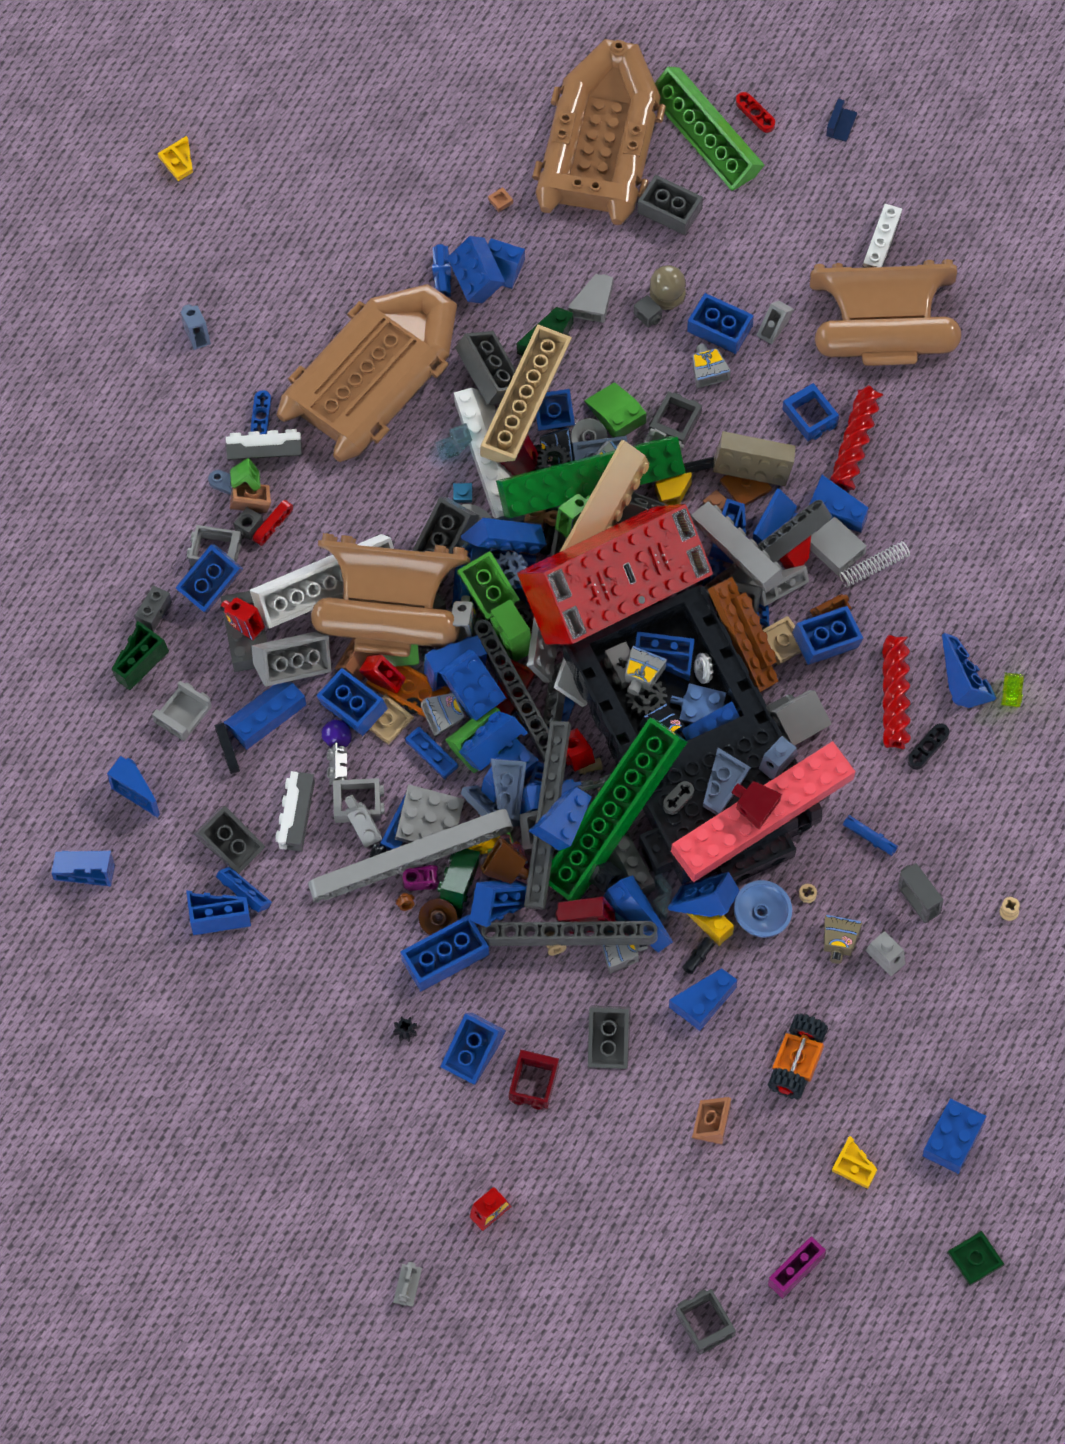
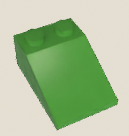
(617, 410)

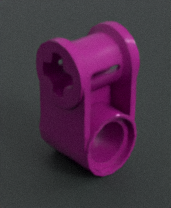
(422, 877)

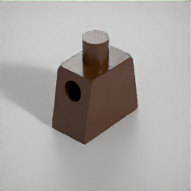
(505, 863)

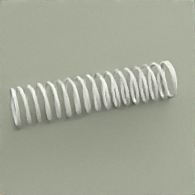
(852, 572)

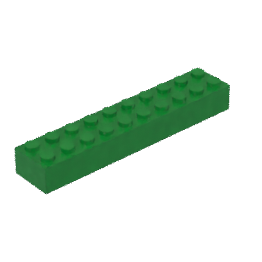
(561, 482)
(615, 808)

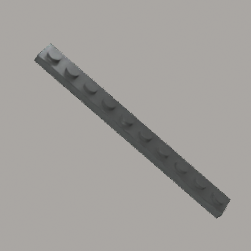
(550, 792)

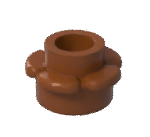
(405, 901)

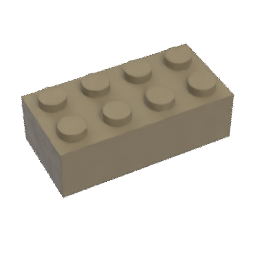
(754, 458)

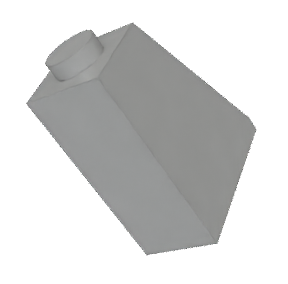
(593, 299)

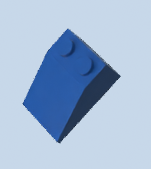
(128, 781)
(706, 897)
(472, 1047)

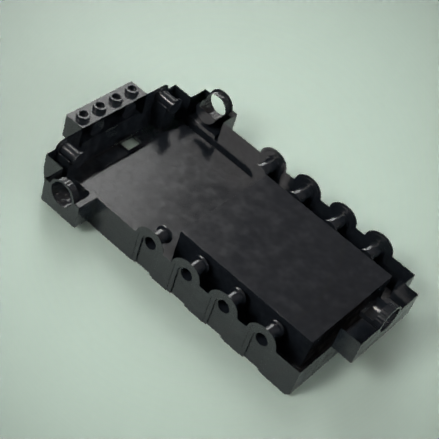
(744, 738)

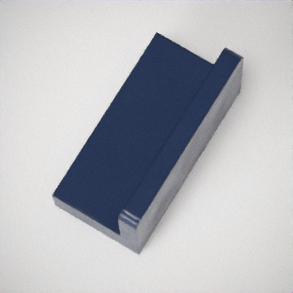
(841, 122)

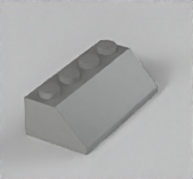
(292, 658)

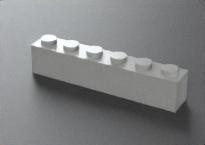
(737, 546)

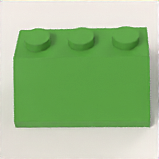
(487, 584)
(465, 733)

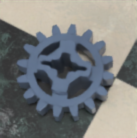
(509, 567)

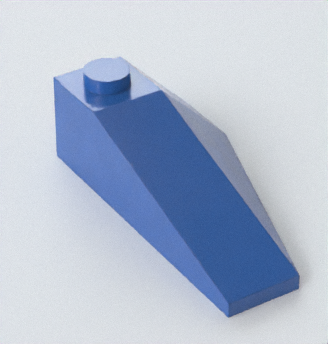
(963, 681)

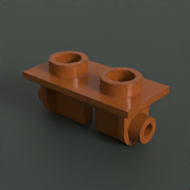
(830, 605)

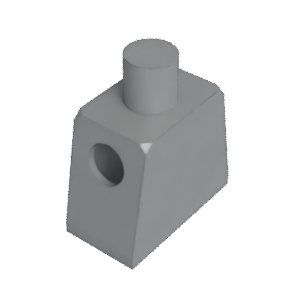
(885, 952)

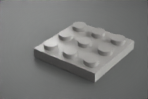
(427, 813)

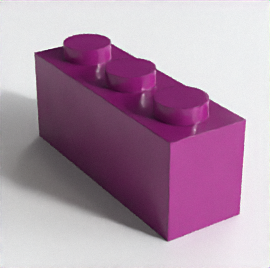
(796, 1267)

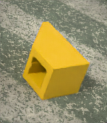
(672, 490)

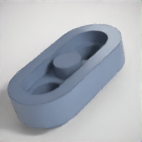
(223, 483)

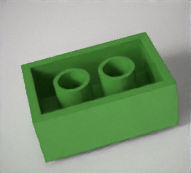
(511, 630)

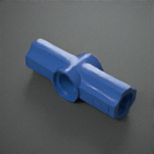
(441, 269)

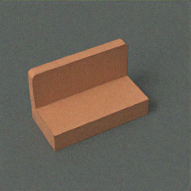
(352, 660)

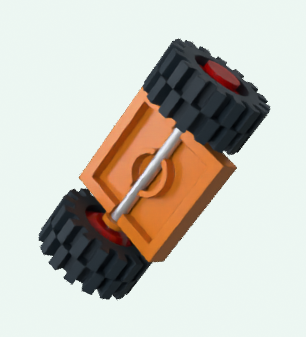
(798, 1056)

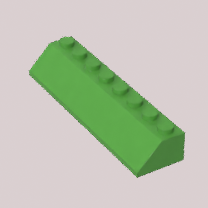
(707, 129)

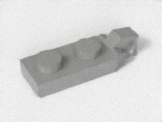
(362, 822)

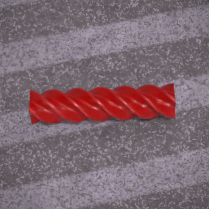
(855, 438)
(894, 689)

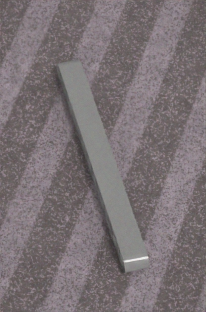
(410, 855)

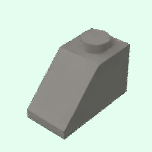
(774, 321)

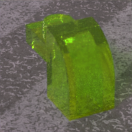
(1012, 689)

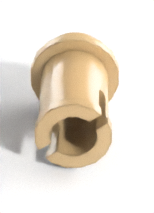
(596, 766)

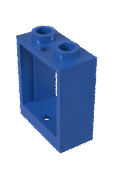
(802, 397)

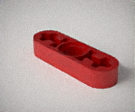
(754, 105)
(275, 519)

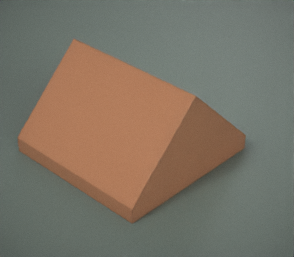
(244, 496)
(712, 1120)

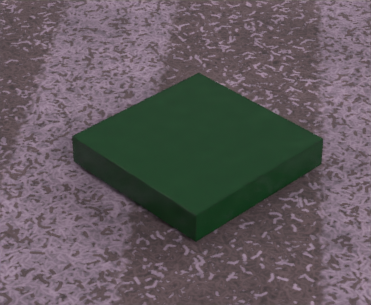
(975, 1258)

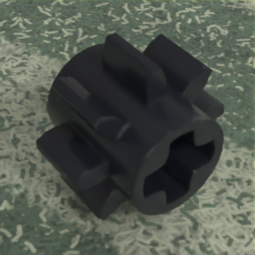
(405, 1034)

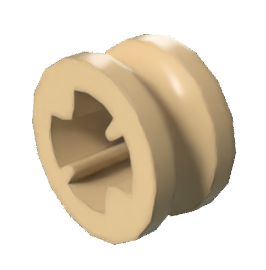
(805, 888)

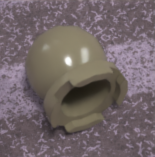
(668, 287)

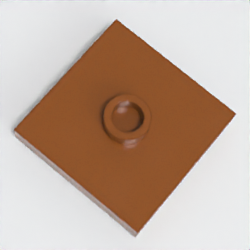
(744, 489)

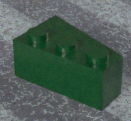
(557, 320)
(139, 656)
(459, 878)

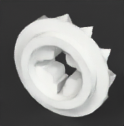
(703, 668)

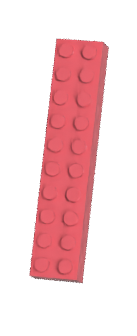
(732, 832)

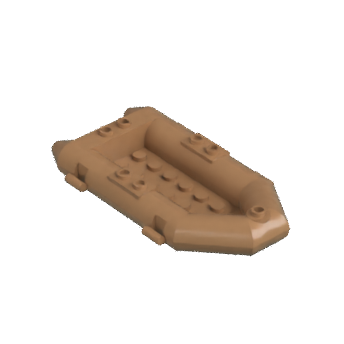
(600, 133)
(372, 367)

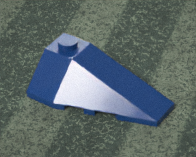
(633, 905)

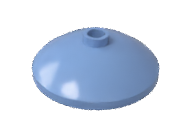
(769, 899)

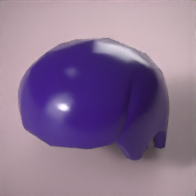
(336, 732)

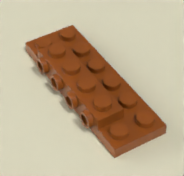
(745, 632)

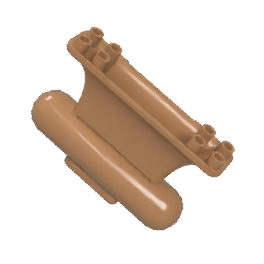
(886, 312)
(390, 597)

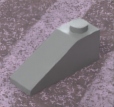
(792, 580)

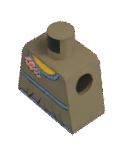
(840, 936)

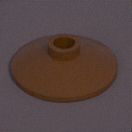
(428, 912)

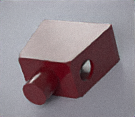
(525, 461)
(756, 802)

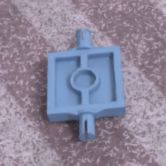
(698, 702)

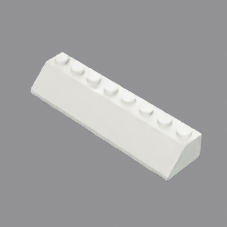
(478, 416)
(303, 588)

